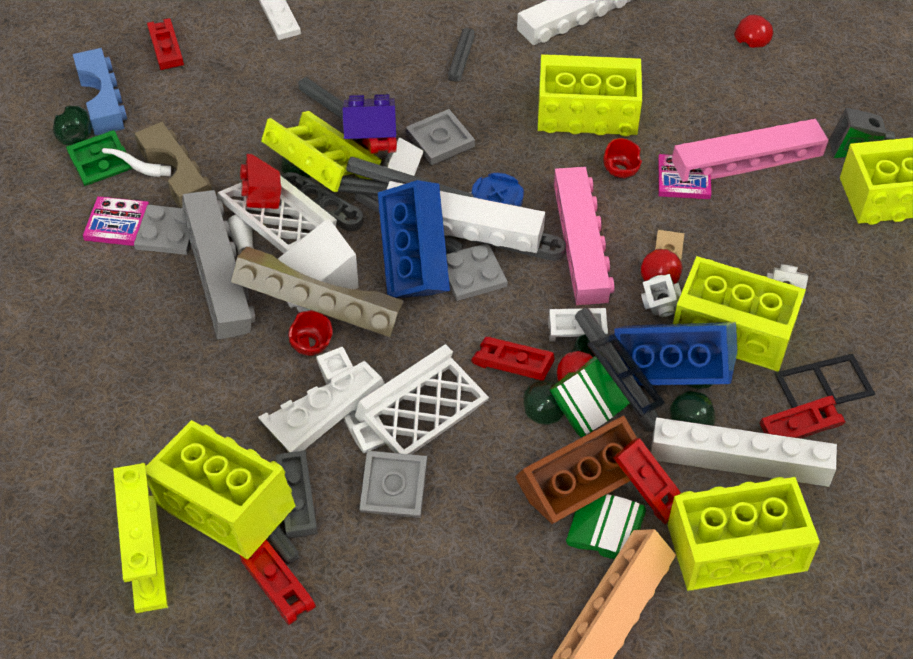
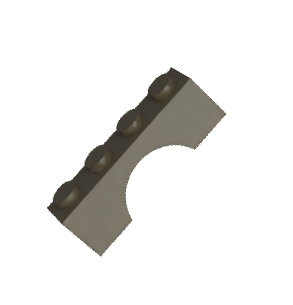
(161, 147)

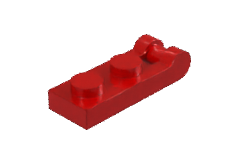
(165, 44)
(380, 144)
(514, 358)
(804, 419)
(648, 477)
(278, 582)

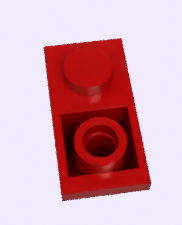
(260, 183)

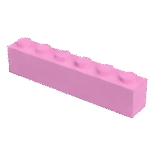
(751, 150)
(582, 237)

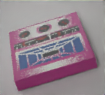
(671, 184)
(115, 221)

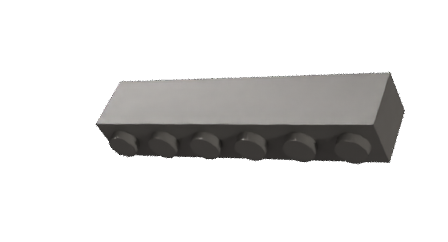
(216, 264)

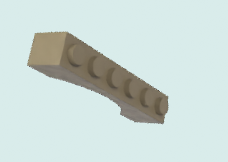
(358, 307)

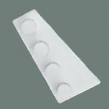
(313, 415)

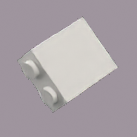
(324, 257)

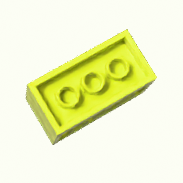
(589, 95)
(879, 180)
(759, 305)
(220, 488)
(742, 533)

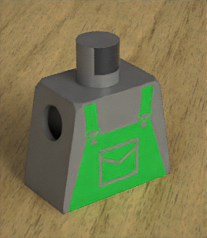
(857, 127)

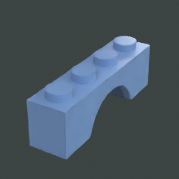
(104, 108)

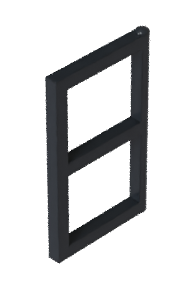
(816, 367)
(634, 370)

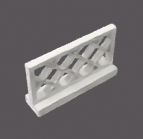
(292, 202)
(402, 388)

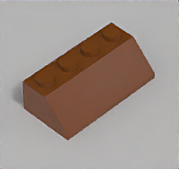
(577, 472)

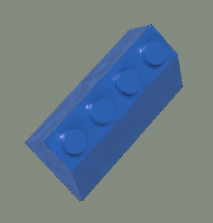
(413, 240)
(682, 352)

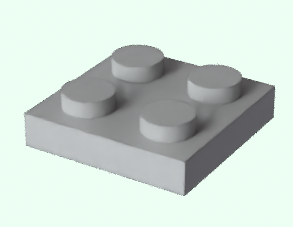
(440, 136)
(163, 231)
(474, 272)
(393, 484)

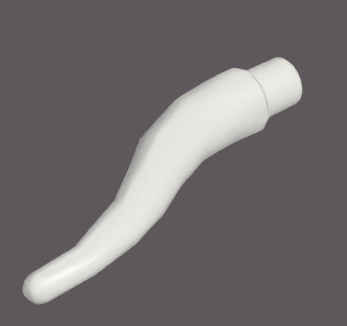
(146, 168)

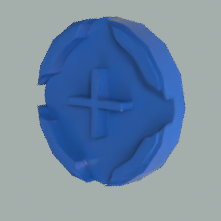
(499, 188)

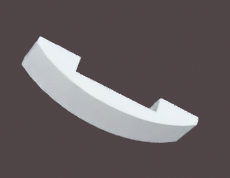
(331, 365)

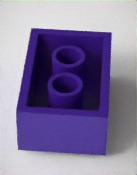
(369, 117)

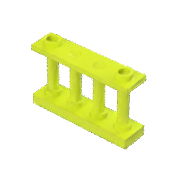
(305, 154)
(140, 538)

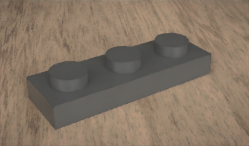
(301, 519)

